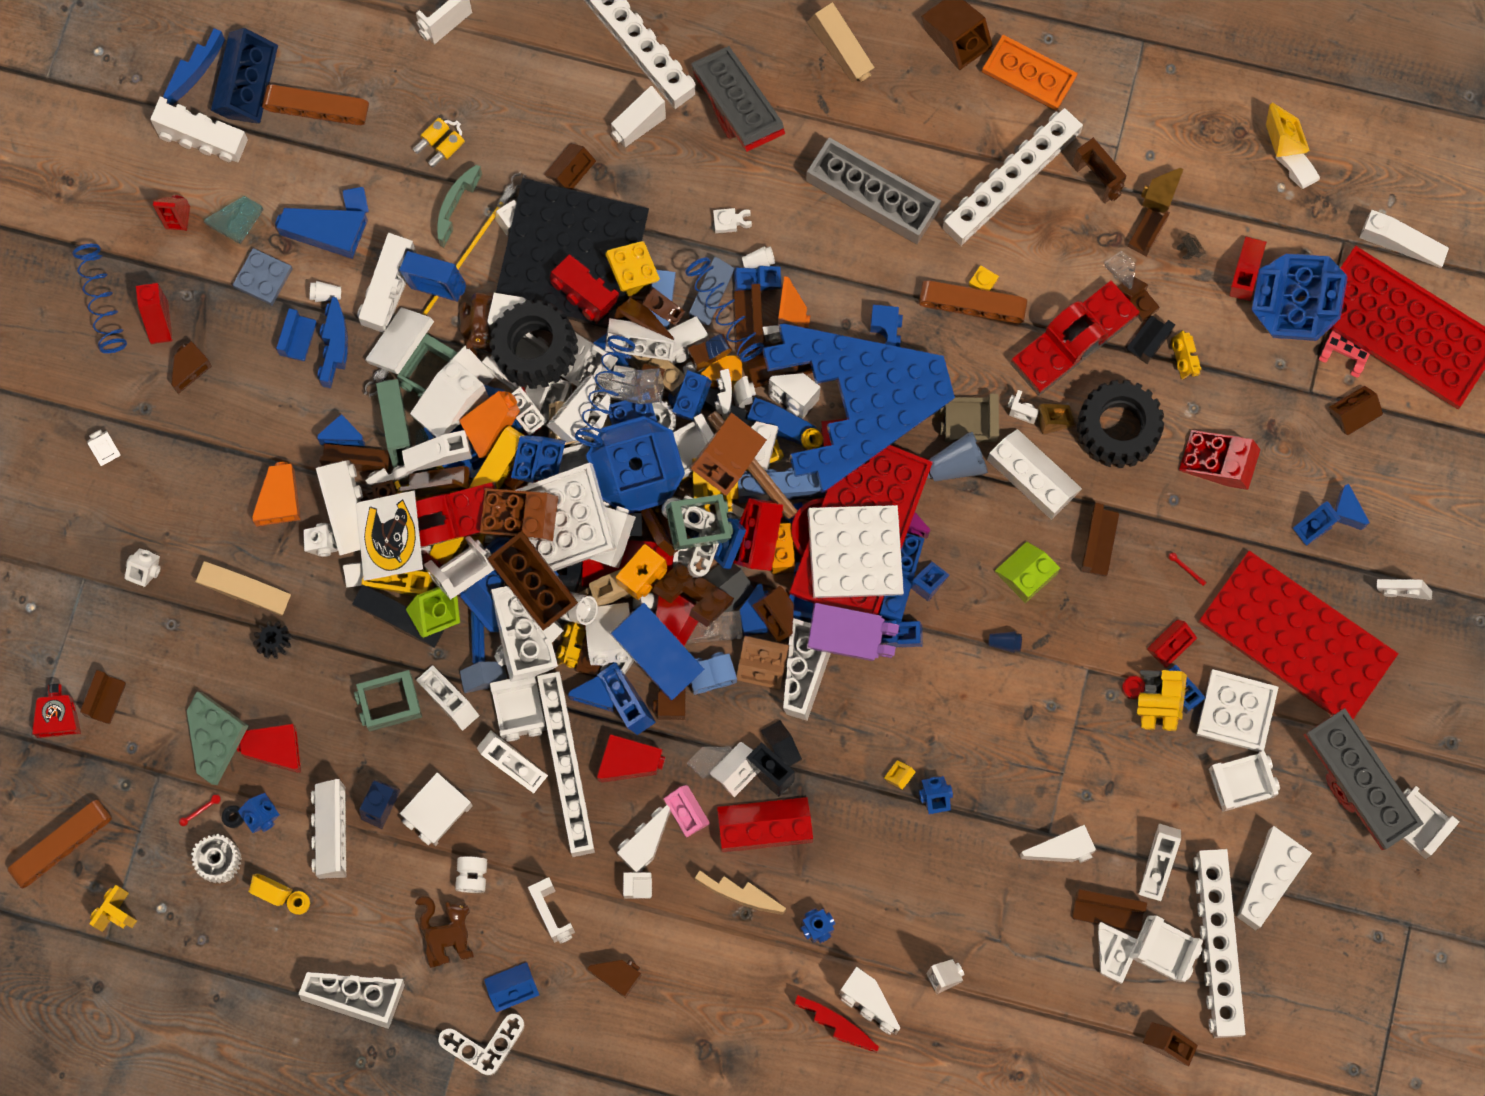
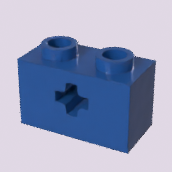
(691, 395)

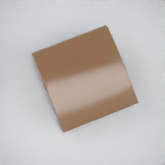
(762, 662)

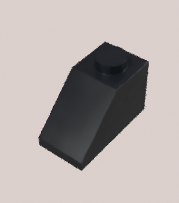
(771, 769)

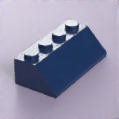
(244, 76)

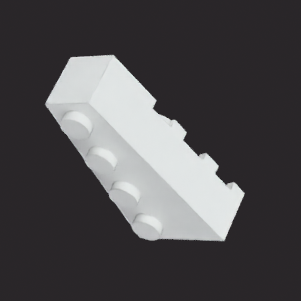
(1274, 872)

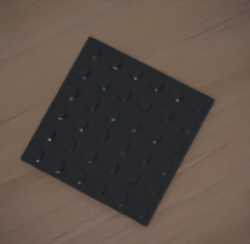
(562, 222)

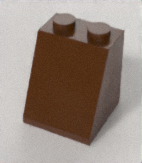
(958, 31)

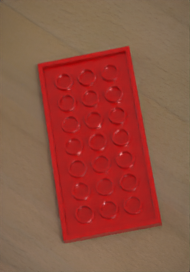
(1410, 329)
(885, 480)
(1298, 637)

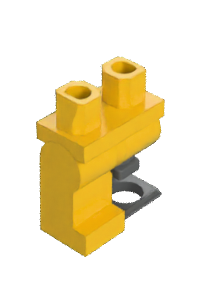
(1165, 705)

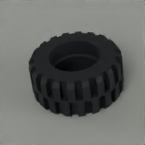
(518, 323)
(1132, 399)

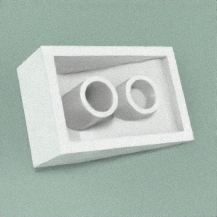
(449, 399)

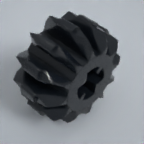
(264, 644)

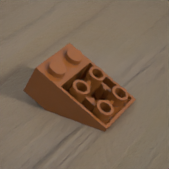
(728, 454)
(516, 511)

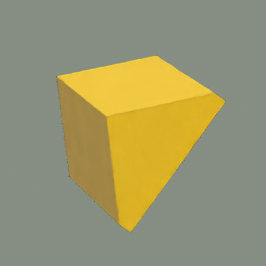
(1285, 132)

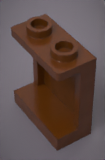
(1102, 166)

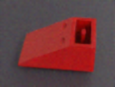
(1220, 458)

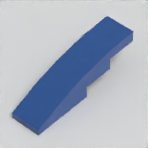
(190, 72)

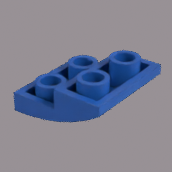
(627, 410)
(537, 458)

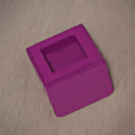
(918, 527)

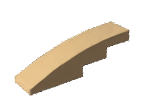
(242, 588)
(748, 896)

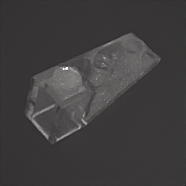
(636, 386)
(725, 627)

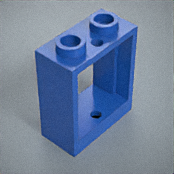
(432, 276)

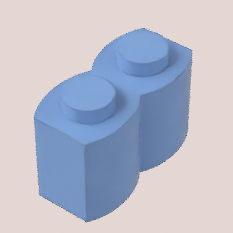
(717, 673)

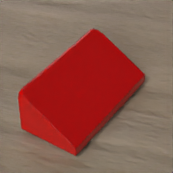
(1172, 643)

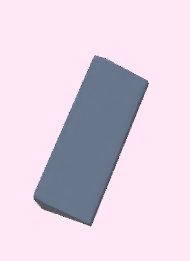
(720, 273)

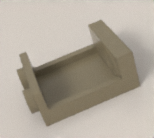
(971, 415)

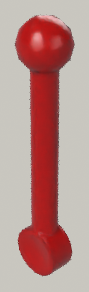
(1173, 557)
(214, 800)

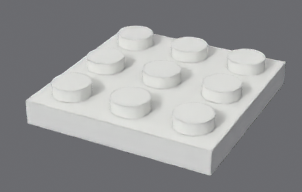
(1237, 711)

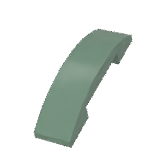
(467, 181)

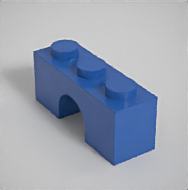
(885, 322)

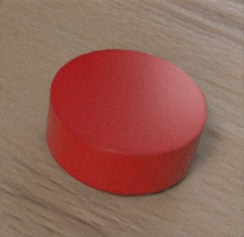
(1133, 687)

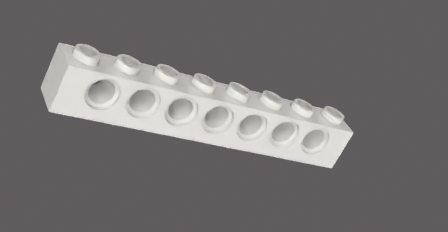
(675, 93)
(962, 230)
(566, 764)
(1228, 955)

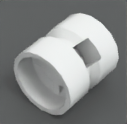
(584, 611)
(471, 866)

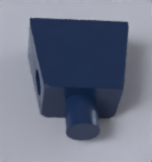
(378, 803)

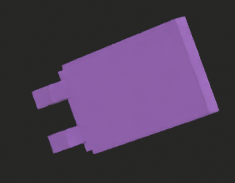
(849, 633)

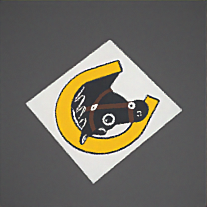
(389, 535)

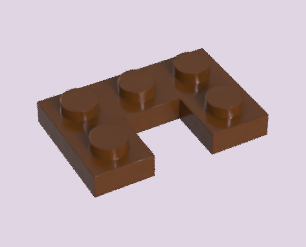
(710, 599)

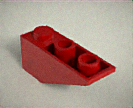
(1247, 268)

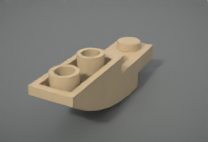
(672, 377)
(606, 589)

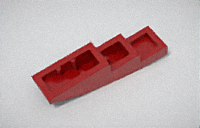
(844, 1030)

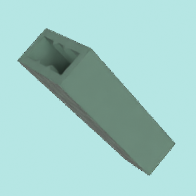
(394, 420)

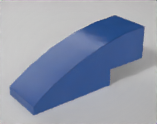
(908, 635)

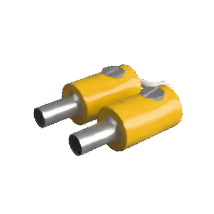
(434, 133)

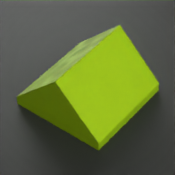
(433, 612)

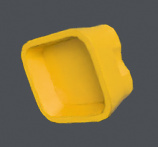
(269, 889)

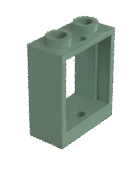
(426, 344)
(677, 525)
(413, 713)

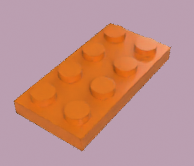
(1029, 72)

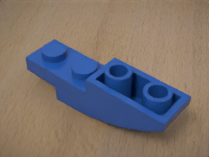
(335, 335)
(894, 606)

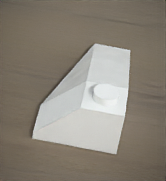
(522, 640)

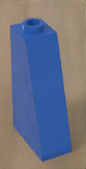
(326, 229)

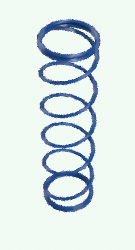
(91, 256)
(698, 272)
(610, 343)

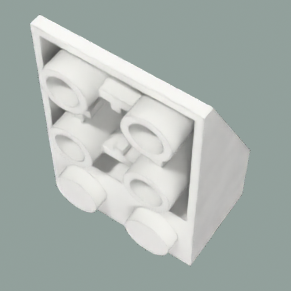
(588, 362)
(866, 995)

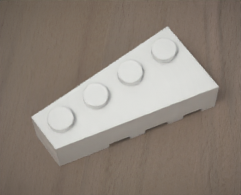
(198, 131)
(386, 285)
(804, 672)
(355, 996)

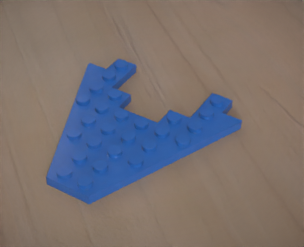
(881, 388)

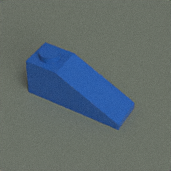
(789, 425)
(626, 699)

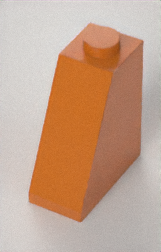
(489, 420)
(277, 497)

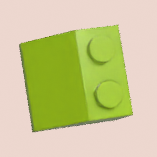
(1027, 571)

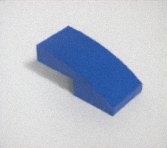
(767, 276)

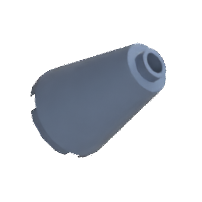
(958, 460)

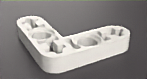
(702, 527)
(480, 1053)

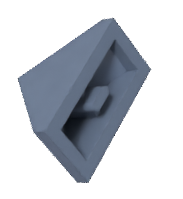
(481, 675)

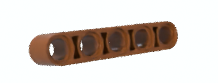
(315, 105)
(973, 302)
(59, 844)

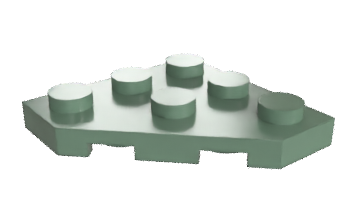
(213, 735)

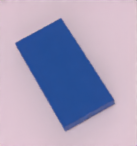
(657, 651)

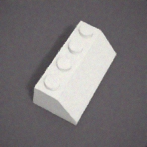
(1033, 473)
(340, 498)
(329, 829)

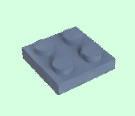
(262, 277)

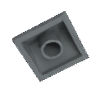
(733, 582)

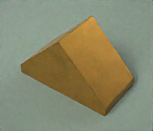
(1054, 417)

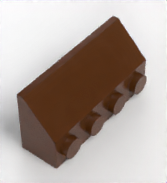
(532, 580)

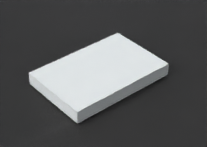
(399, 340)

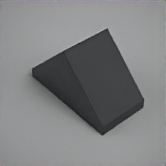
(781, 743)

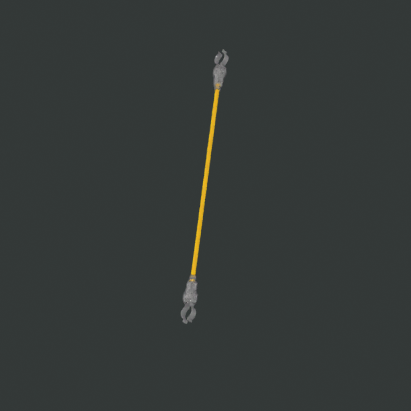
(508, 194)

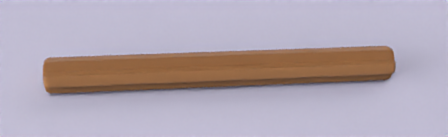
(761, 475)

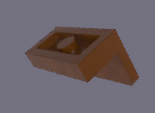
(571, 166)
(1148, 231)
(1357, 409)
(102, 697)

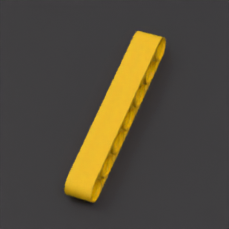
(494, 469)

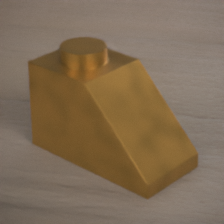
(1161, 191)

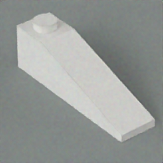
(1403, 239)

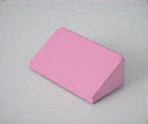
(686, 810)

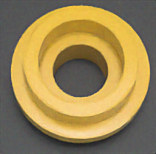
(816, 436)
(301, 909)

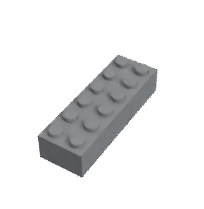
(873, 190)

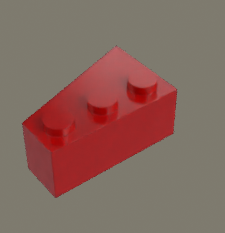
(583, 289)
(762, 526)

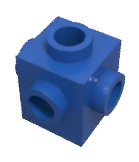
(936, 795)
(259, 813)
(814, 933)

